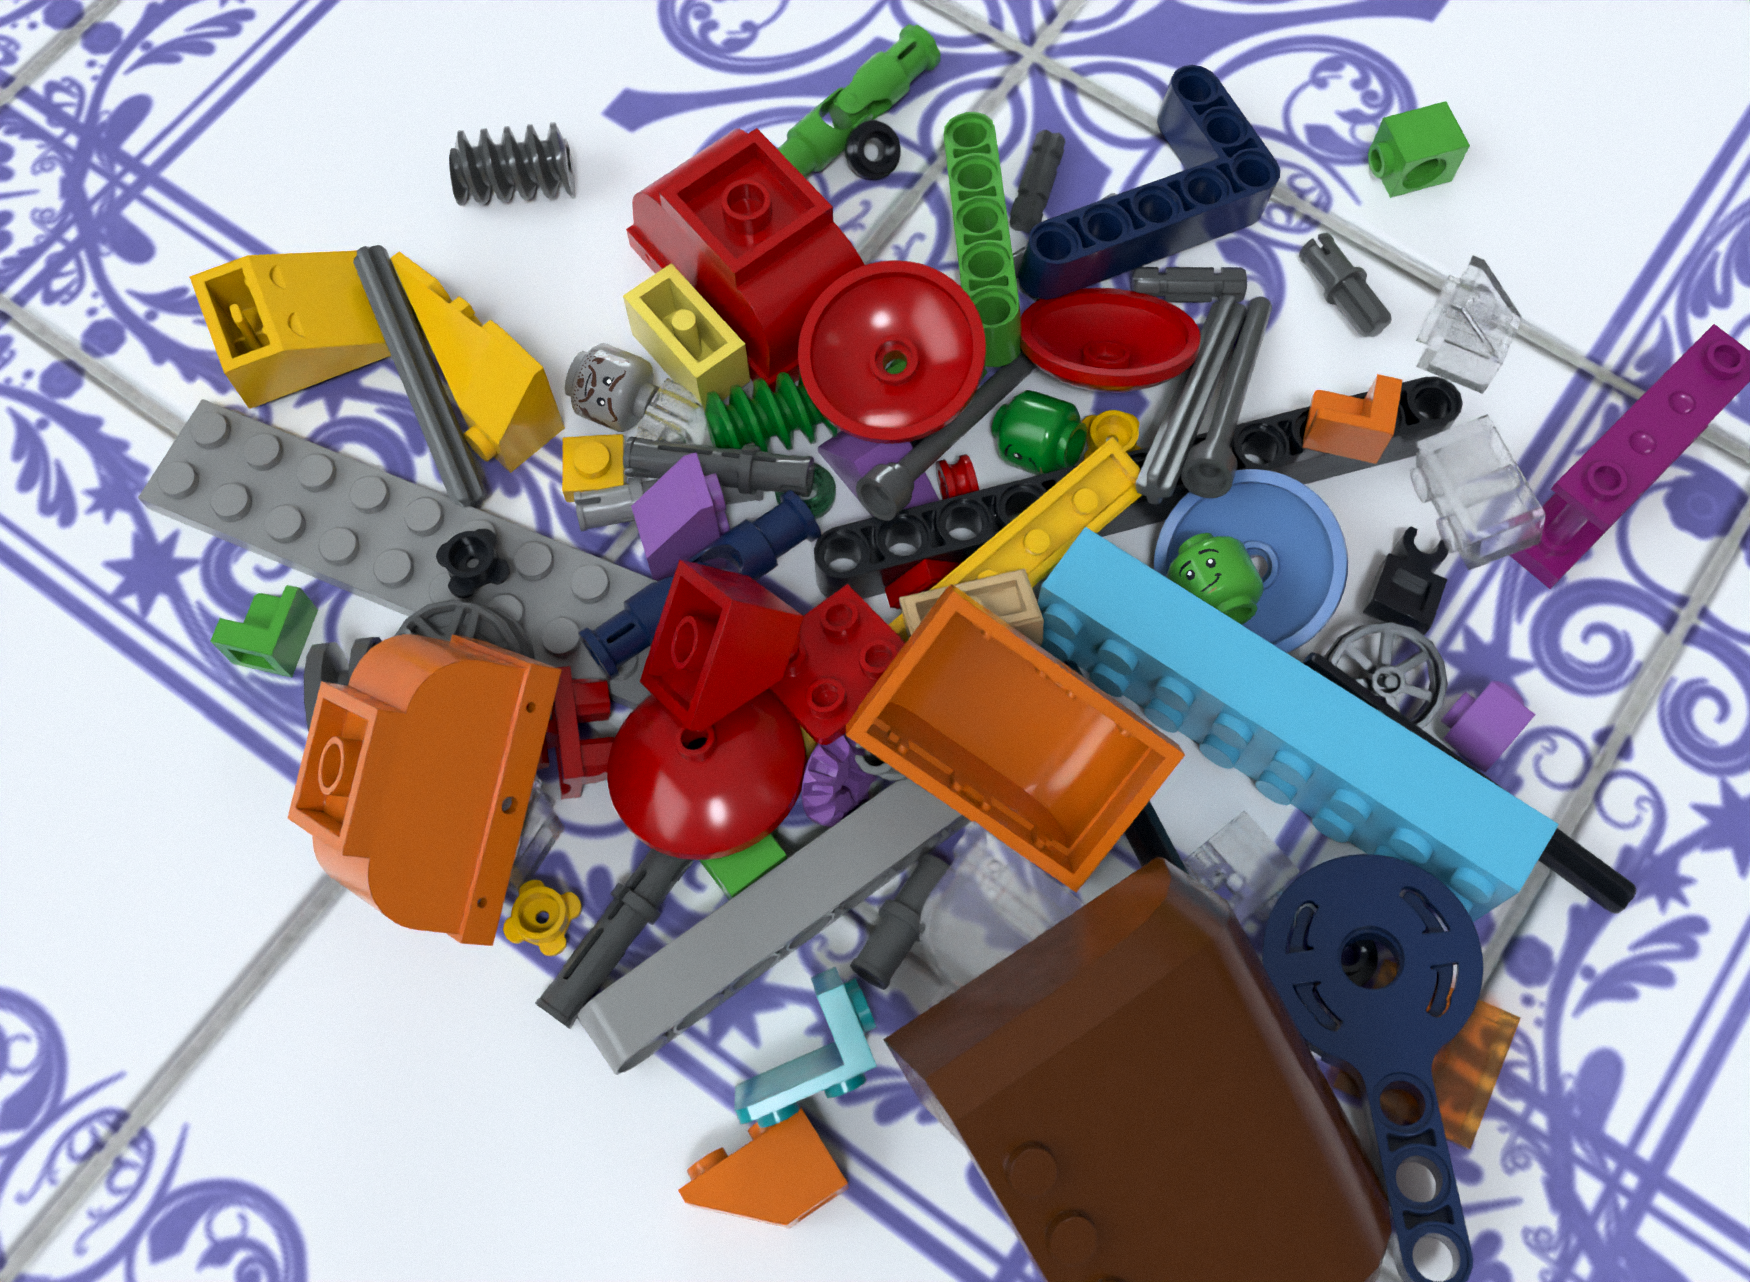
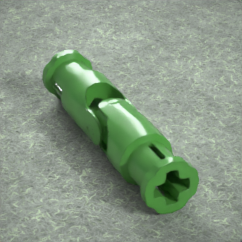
(873, 91)

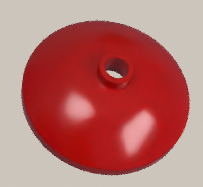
(883, 316)
(1109, 339)
(708, 797)

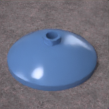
(1287, 528)

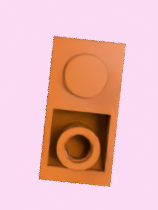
(769, 1180)

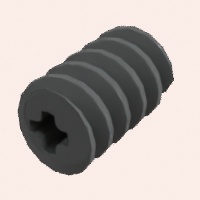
(510, 164)

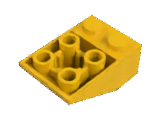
(288, 321)

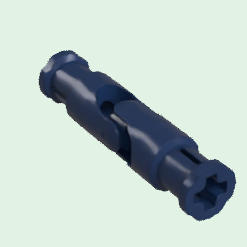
(749, 546)

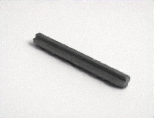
(419, 377)
(1190, 402)

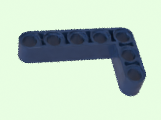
(1219, 192)

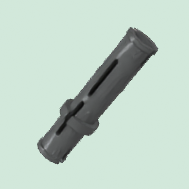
(735, 468)
(608, 940)

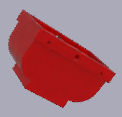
(747, 241)

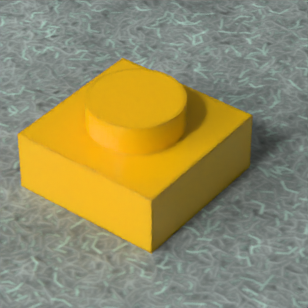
(592, 463)

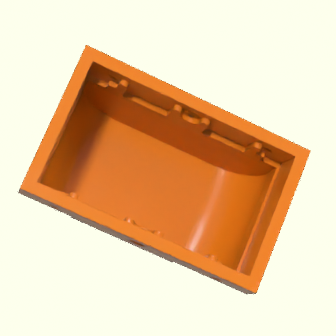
(1013, 738)
(413, 778)

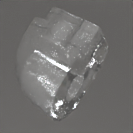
(673, 416)

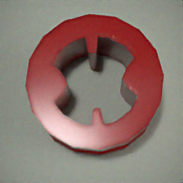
(956, 478)

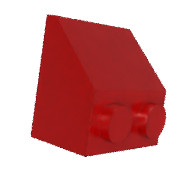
(718, 644)

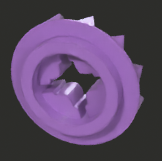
(834, 782)

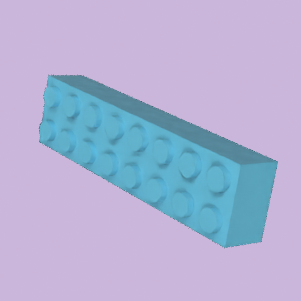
(1286, 726)

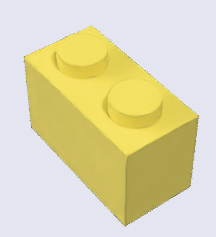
(686, 335)

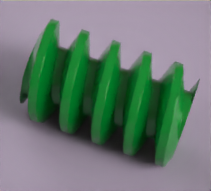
(764, 415)

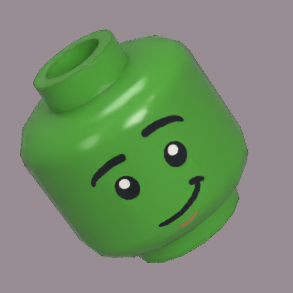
(1219, 574)

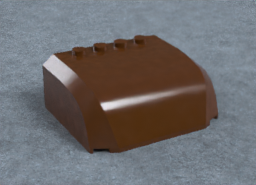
(1150, 1101)

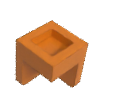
(1354, 425)

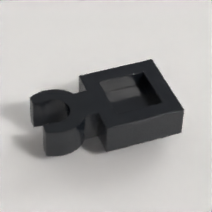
(1406, 585)

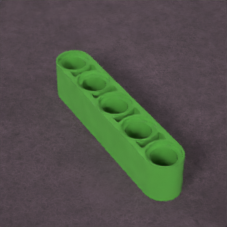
(983, 232)

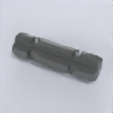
(1037, 181)
(1190, 283)

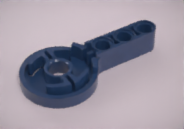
(1385, 1031)

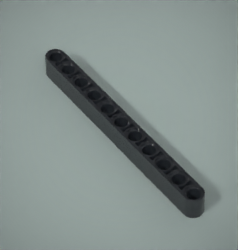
(986, 511)

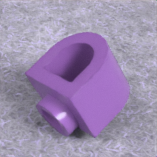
(1486, 725)

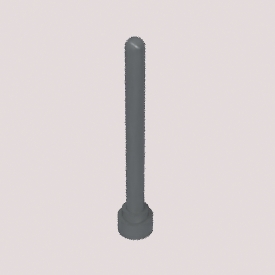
(1211, 463)
(890, 486)

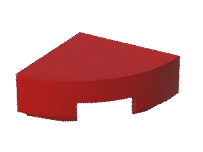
(918, 580)

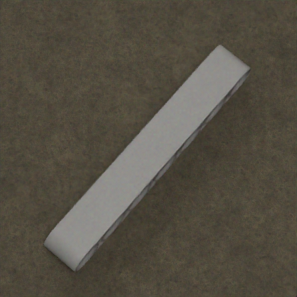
(765, 923)

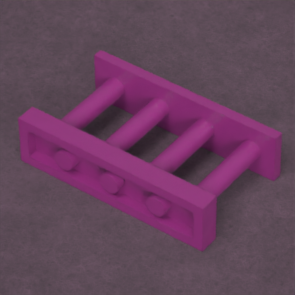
(1636, 452)

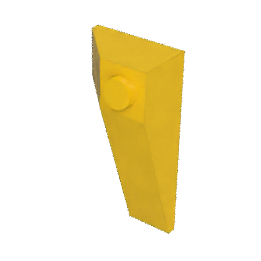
(489, 373)

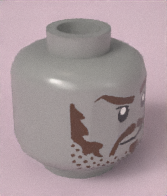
(610, 386)

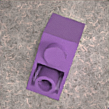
(680, 517)

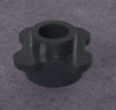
(467, 546)

